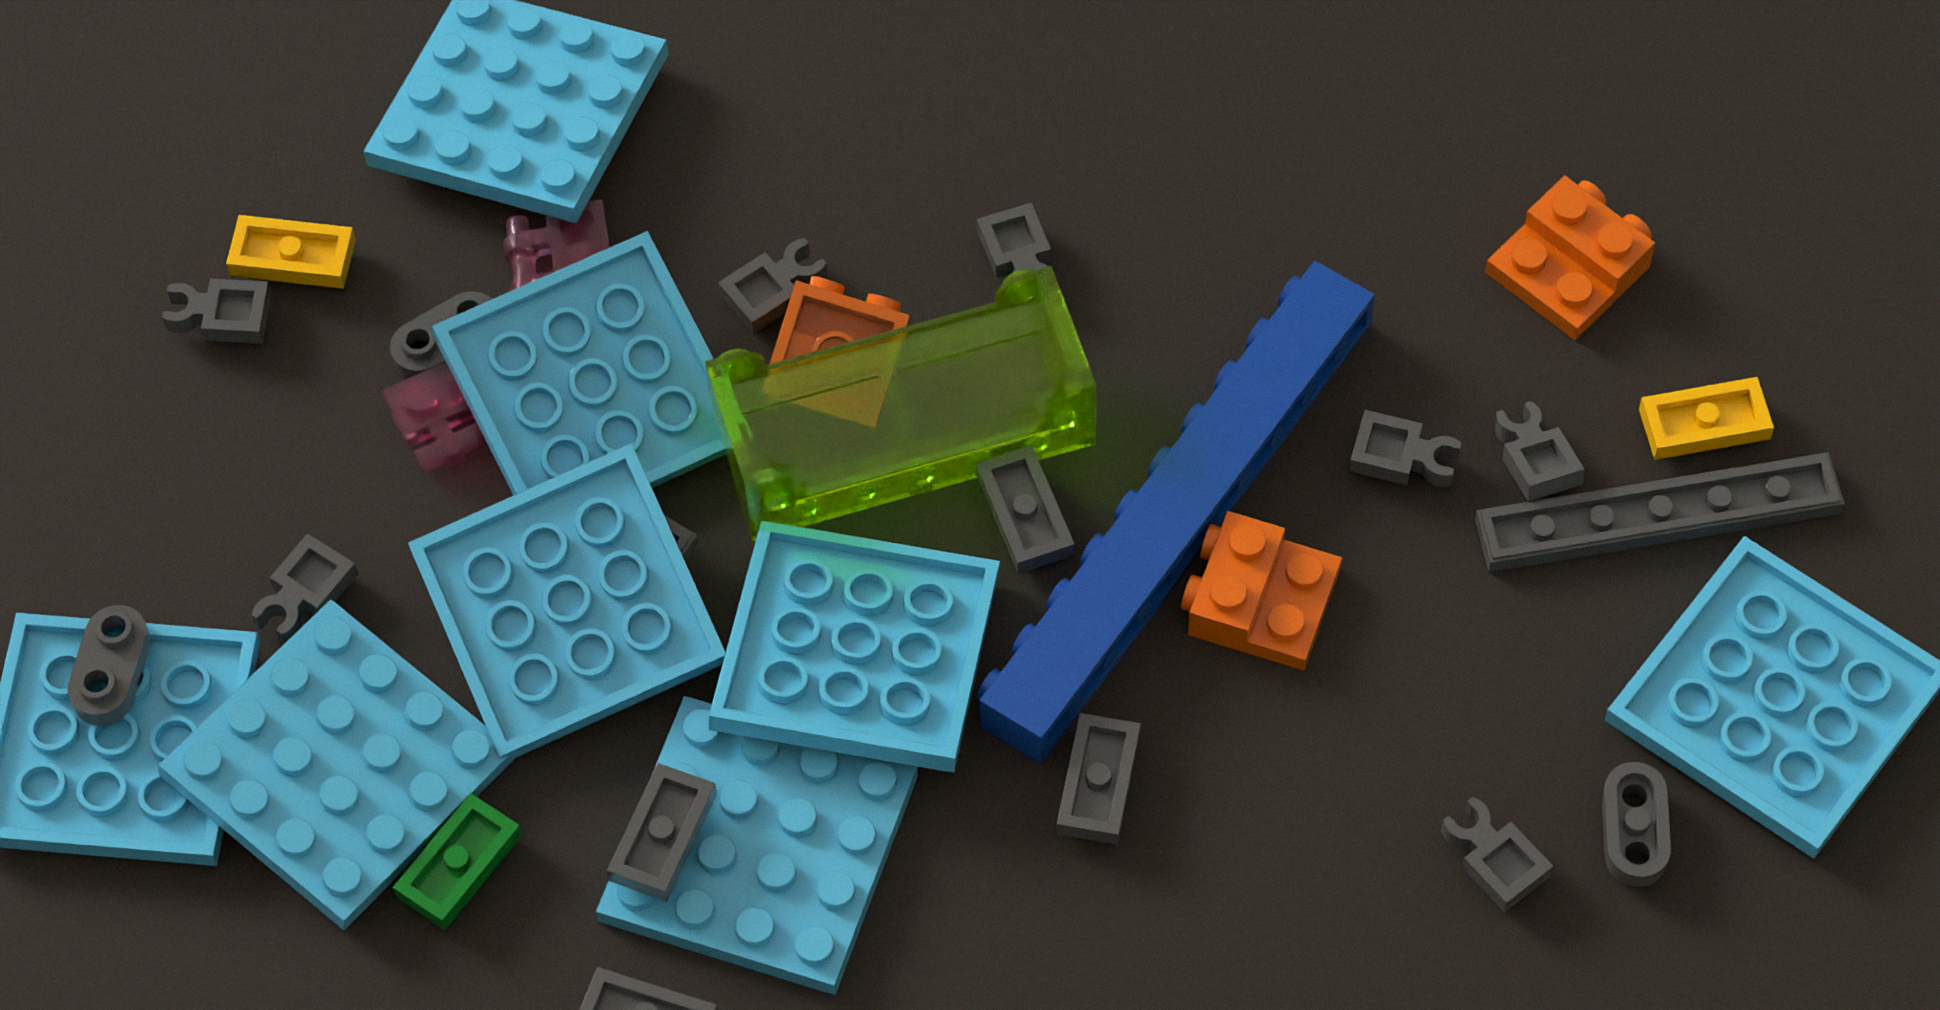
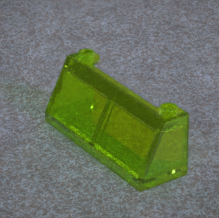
(904, 406)

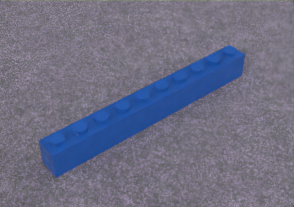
(1165, 522)

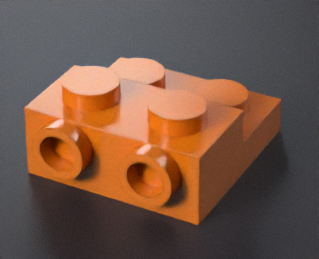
(1573, 256)
(825, 318)
(1260, 591)

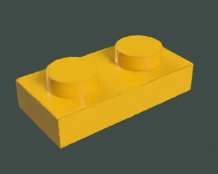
(291, 251)
(1706, 418)

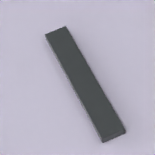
(1659, 512)

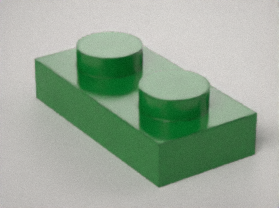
(457, 861)

